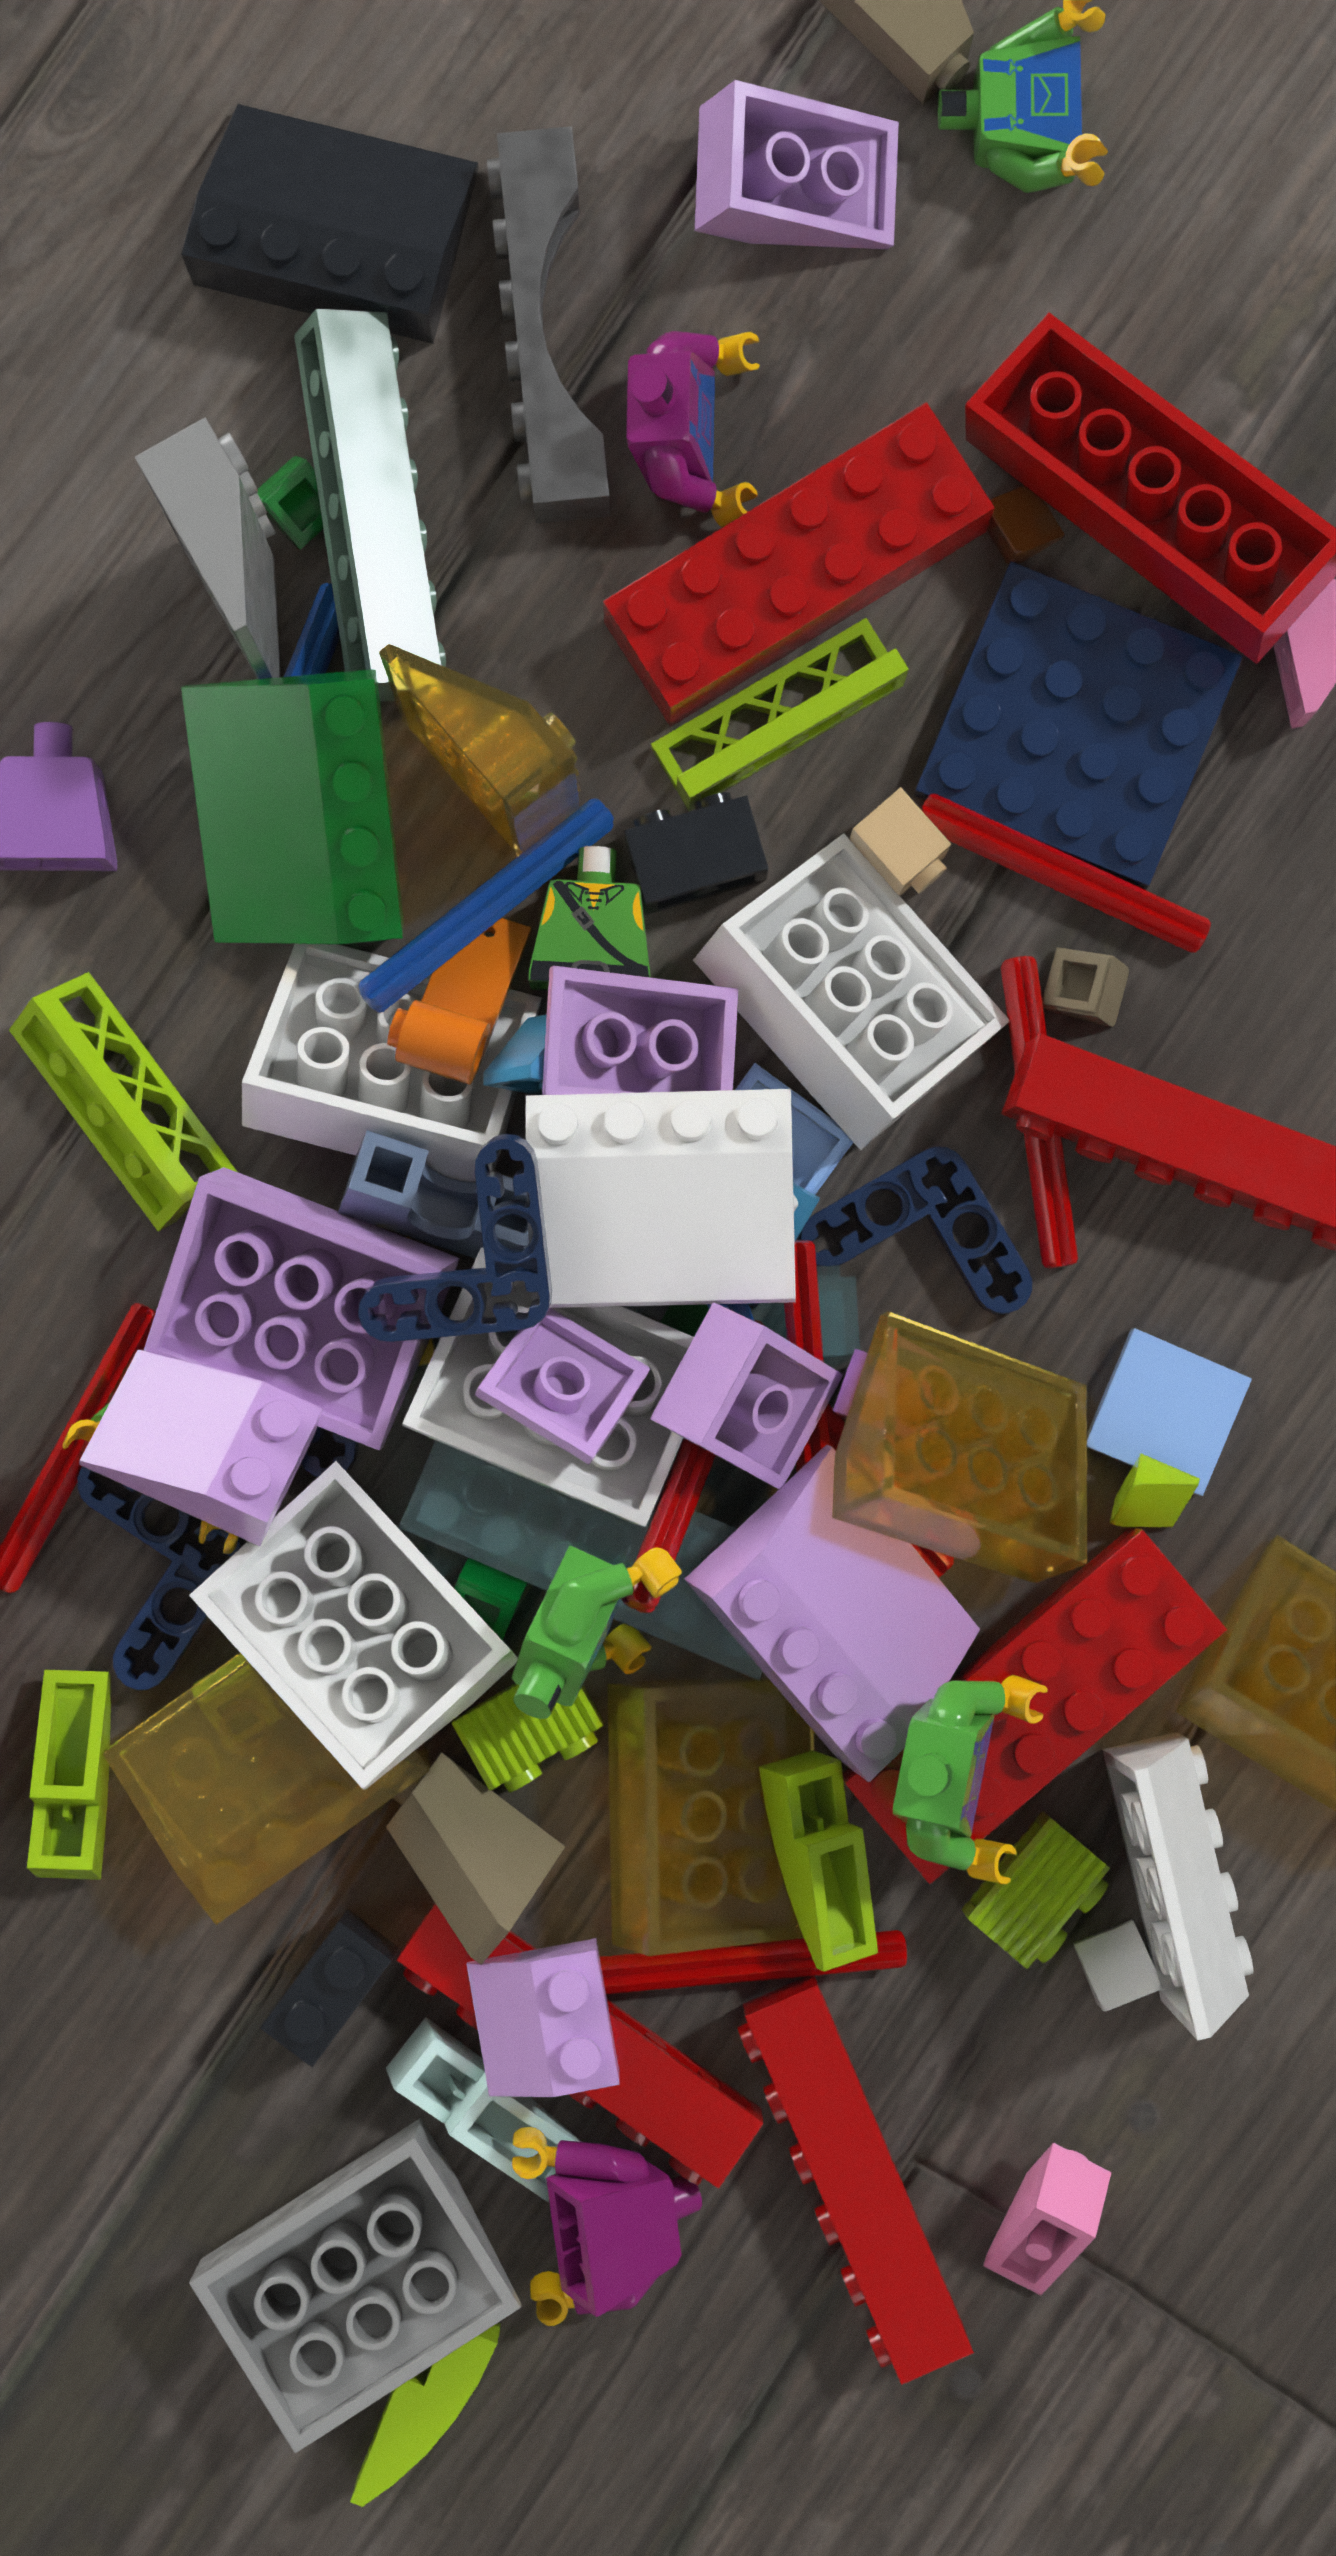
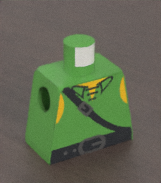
(591, 922)

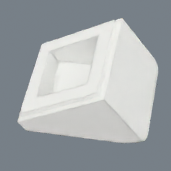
(1117, 1966)

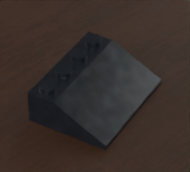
(329, 221)

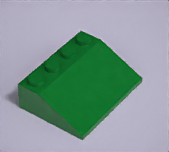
(295, 809)

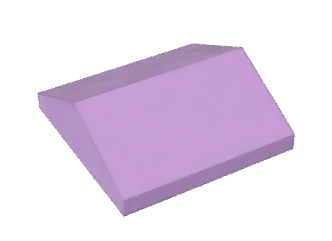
(564, 1384)

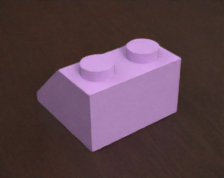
(747, 1395)
(544, 2021)

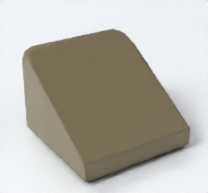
(1086, 986)

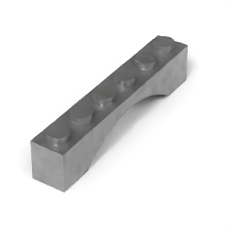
(540, 206)

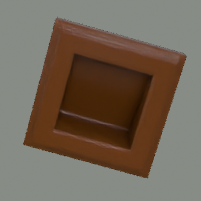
(1022, 525)

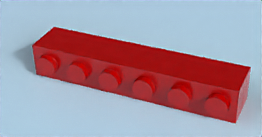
(1175, 1136)
(660, 2089)
(856, 2179)

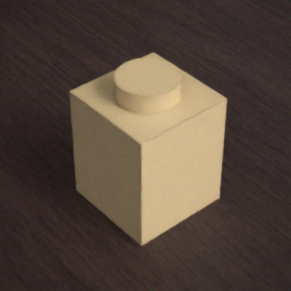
(902, 844)

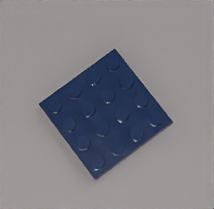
(1079, 723)

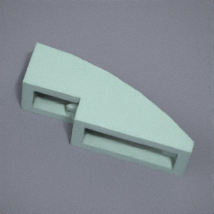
(452, 2086)

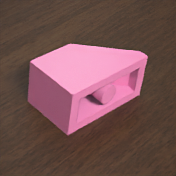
(1309, 657)
(1049, 2219)

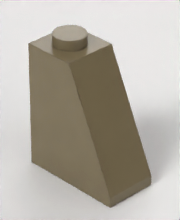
(916, 40)
(471, 1853)

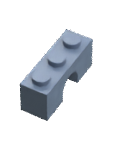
(402, 1194)

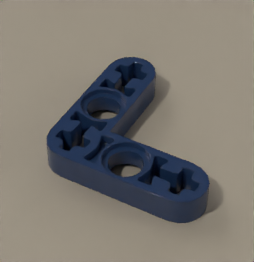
(919, 1203)
(502, 1264)
(184, 1571)

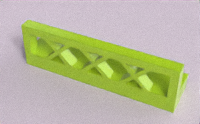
(793, 726)
(110, 1103)

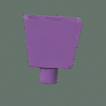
(54, 808)

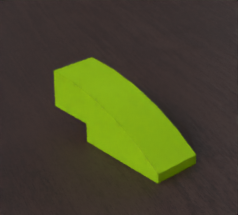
(70, 1775)
(820, 1857)
(421, 2414)

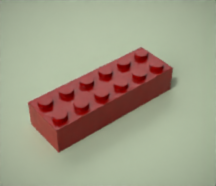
(1153, 487)
(798, 564)
(1100, 1653)

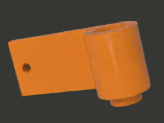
(460, 1006)

